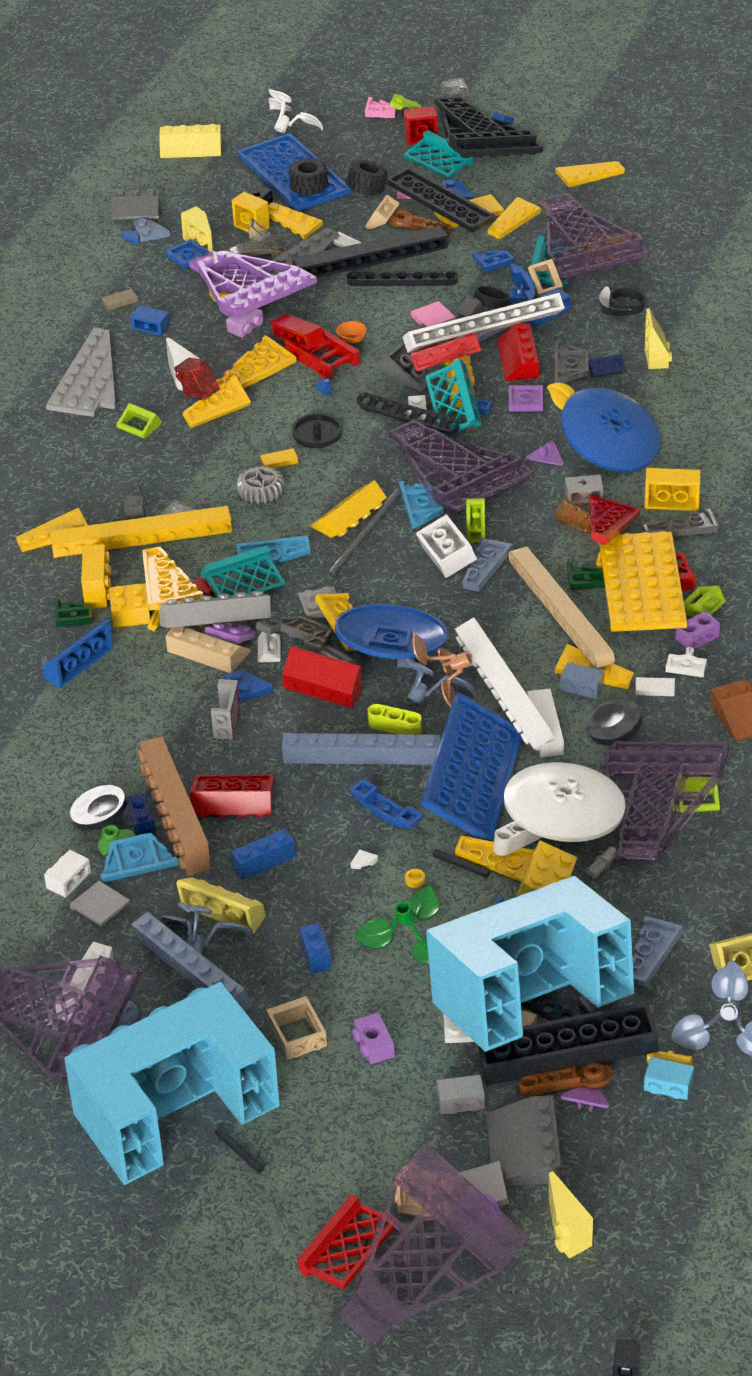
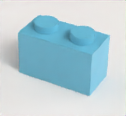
(668, 1078)

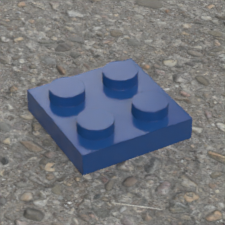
(186, 252)

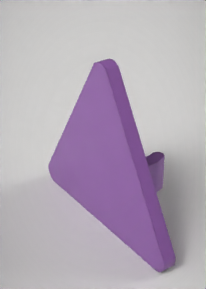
(546, 454)
(586, 1096)

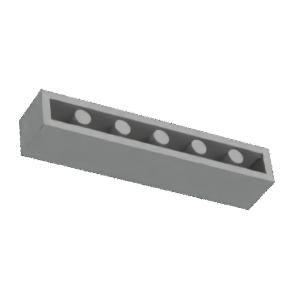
(214, 610)

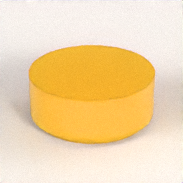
(415, 878)

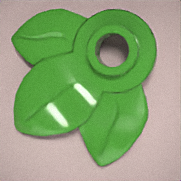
(112, 833)

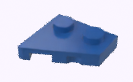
(457, 187)
(493, 259)
(249, 685)

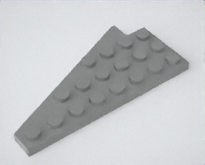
(88, 379)

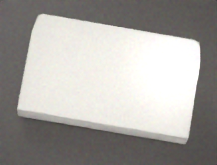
(269, 647)

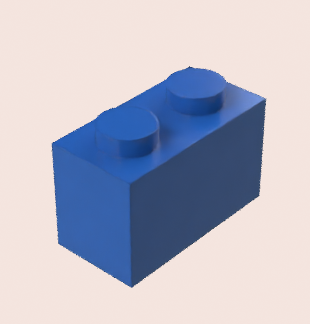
(150, 320)
(315, 948)

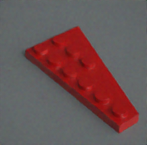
(609, 518)

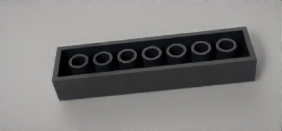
(573, 1043)

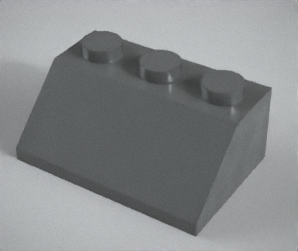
(135, 204)

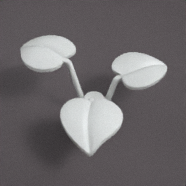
(283, 121)

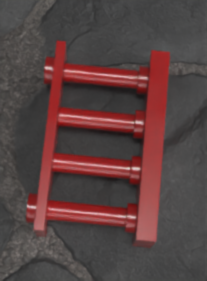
(334, 345)

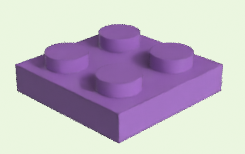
(525, 398)
(230, 632)

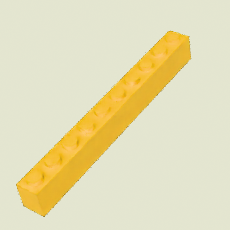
(142, 531)

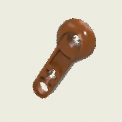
(405, 218)
(590, 1076)

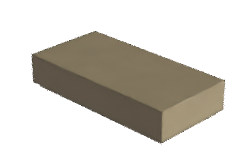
(119, 299)

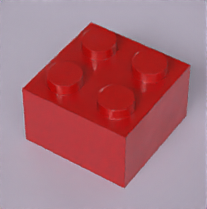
(419, 121)

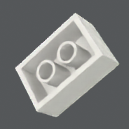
(446, 546)

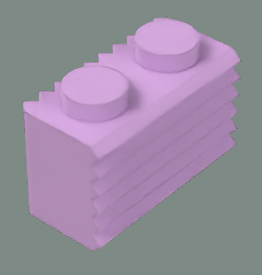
(245, 323)

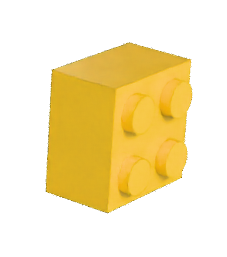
(248, 206)
(129, 605)

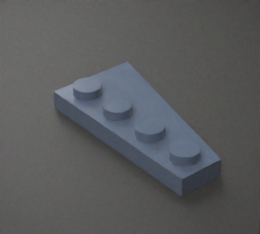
(489, 558)
(653, 947)

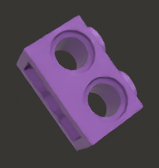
(699, 631)

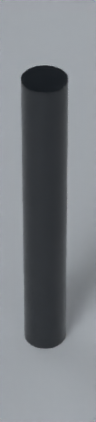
(461, 863)
(239, 1150)

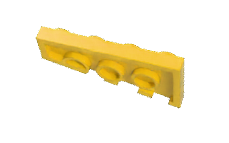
(513, 217)
(41, 536)
(332, 607)
(482, 853)

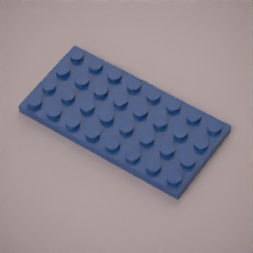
(272, 162)
(472, 768)

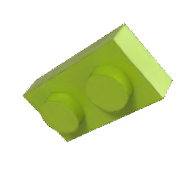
(399, 102)

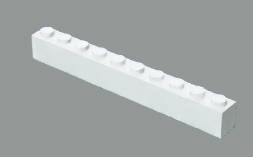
(484, 322)
(504, 684)

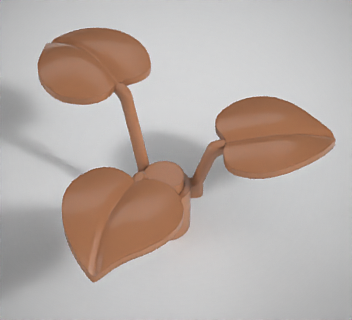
(449, 662)

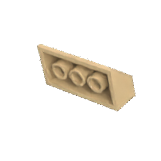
(205, 648)

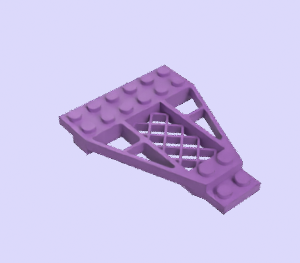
(247, 284)

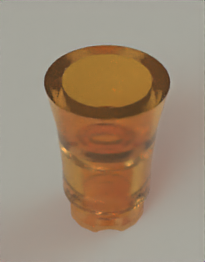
(573, 516)

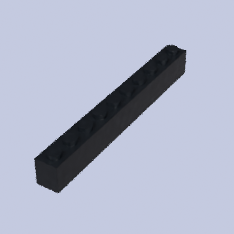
(373, 252)

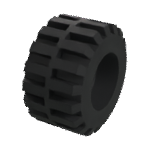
(308, 176)
(366, 177)

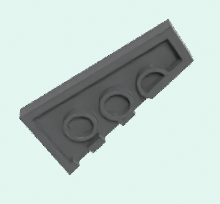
(694, 524)

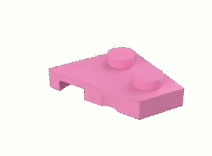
(380, 109)

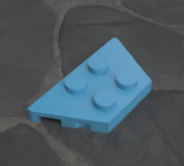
(419, 504)
(135, 857)

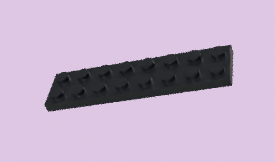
(440, 199)

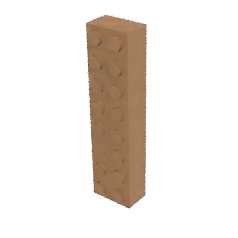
(174, 806)

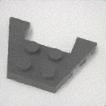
(311, 632)

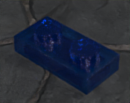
(606, 365)

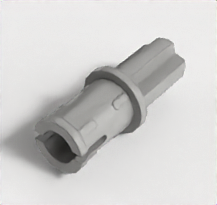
(602, 862)

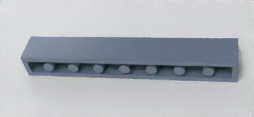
(359, 748)
(184, 958)

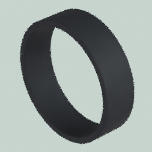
(627, 292)
(498, 300)

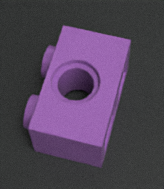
(373, 1038)

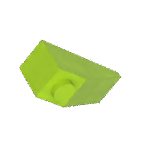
(475, 519)

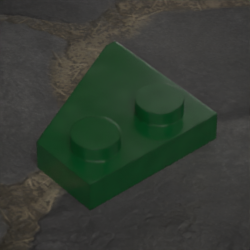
(584, 577)
(72, 613)

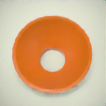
(351, 329)

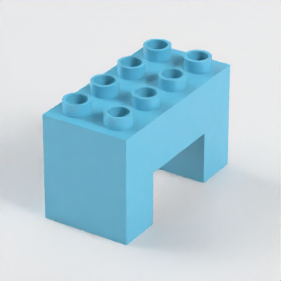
(523, 950)
(164, 1064)

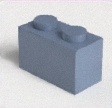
(581, 680)

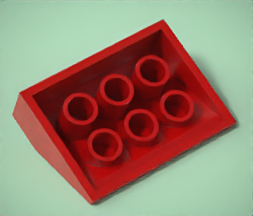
(232, 795)

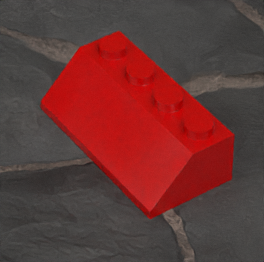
(518, 353)
(322, 677)

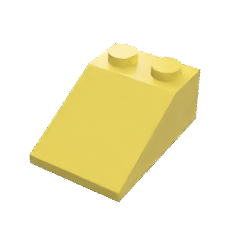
(196, 227)
(656, 347)
(570, 1219)

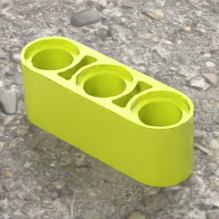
(394, 720)

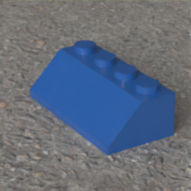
(79, 655)

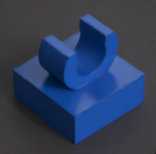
(517, 295)

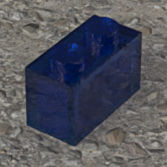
(141, 815)

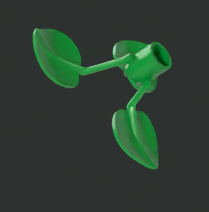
(378, 931)

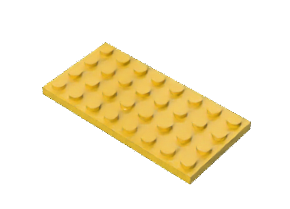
(642, 582)

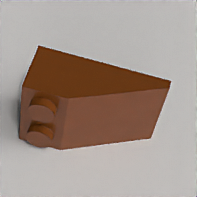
(734, 708)

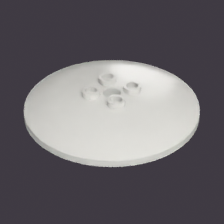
(564, 802)

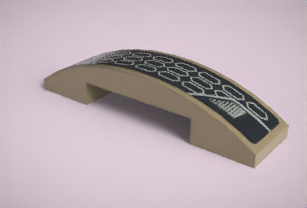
(259, 248)

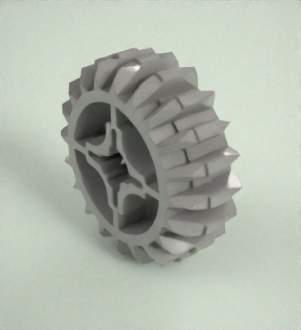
(260, 484)

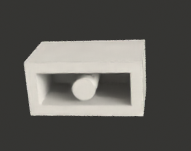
(67, 873)

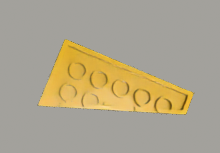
(259, 363)
(165, 579)

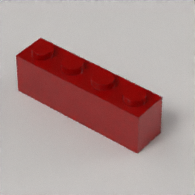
(298, 331)

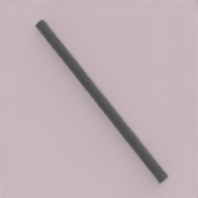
(364, 532)

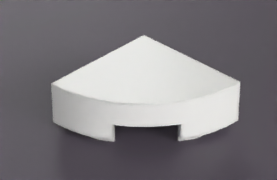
(363, 859)

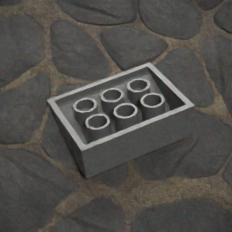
(399, 367)
(525, 1141)

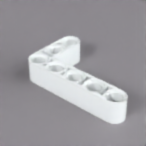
(511, 838)

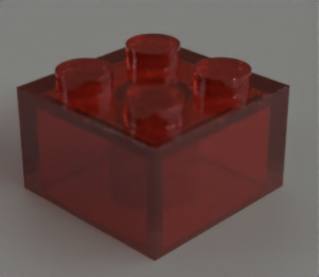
(196, 378)

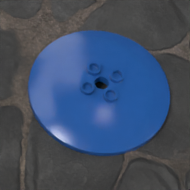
(617, 447)
(389, 630)

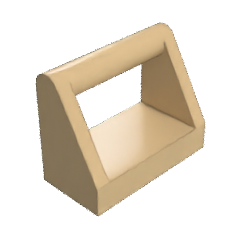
(382, 212)
(553, 274)

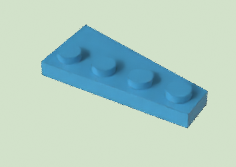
(280, 549)

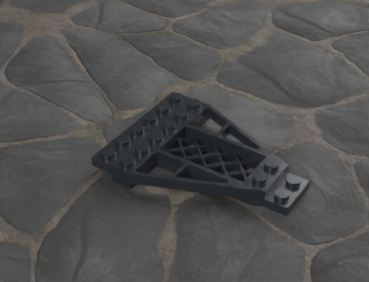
(481, 135)

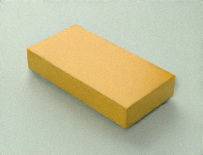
(279, 458)

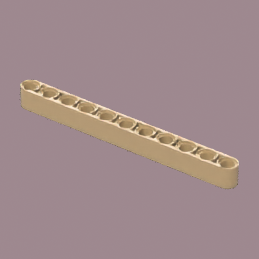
(561, 607)

